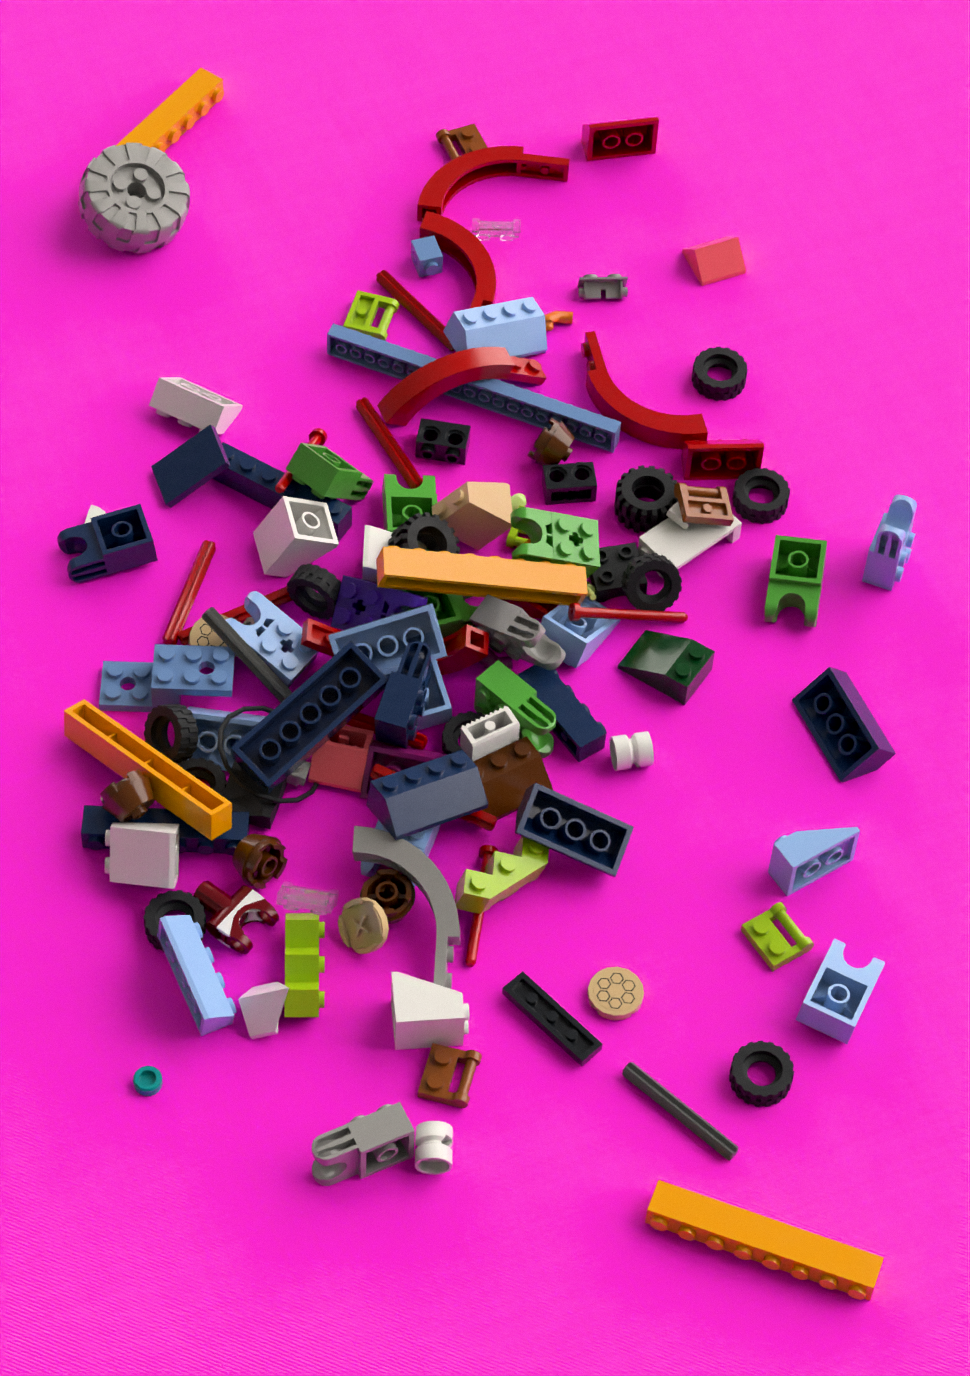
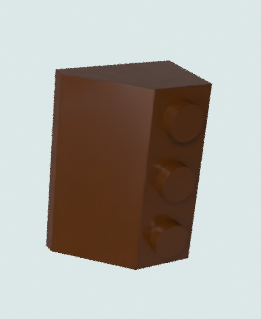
(508, 774)

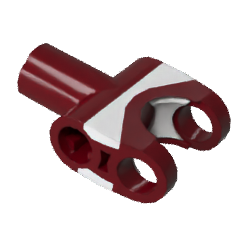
(233, 913)

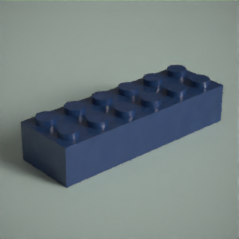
(309, 717)

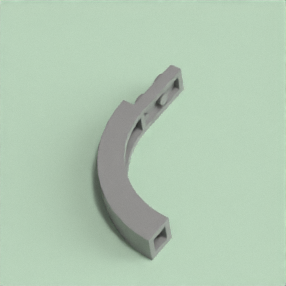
(381, 848)

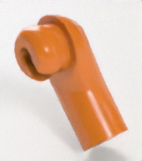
(557, 317)

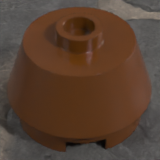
(552, 444)
(128, 797)
(259, 859)
(392, 892)

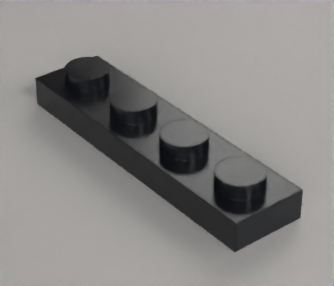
(552, 1018)

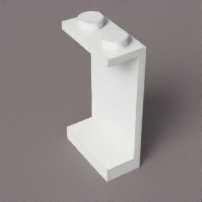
(682, 544)

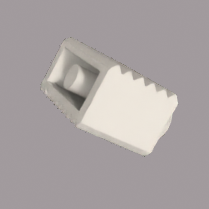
(489, 733)

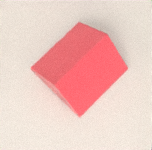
(716, 260)

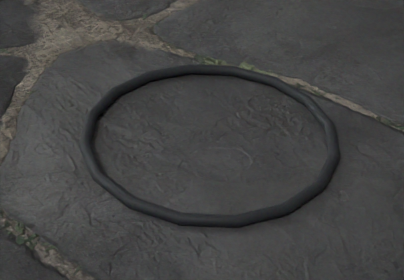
(236, 777)

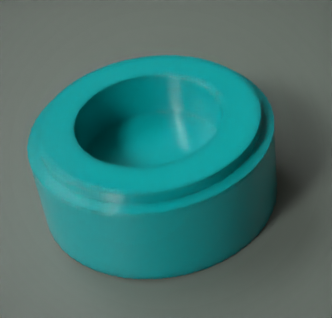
(147, 1081)

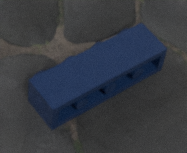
(574, 722)

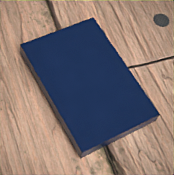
(190, 466)

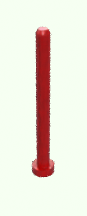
(316, 437)
(576, 612)
(485, 853)

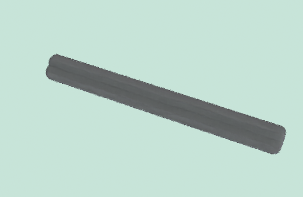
(246, 654)
(680, 1111)

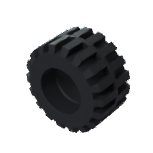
(644, 484)
(428, 530)

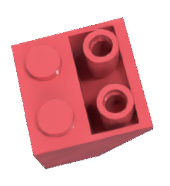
(342, 759)

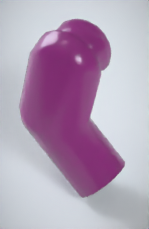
(491, 658)

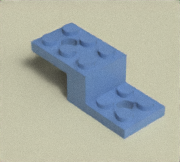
(170, 675)

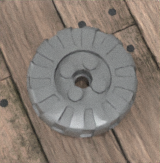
(134, 197)

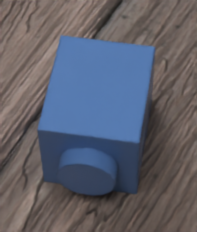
(426, 256)

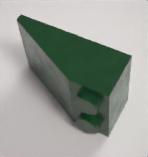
(669, 664)

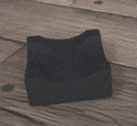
(612, 565)
(260, 810)

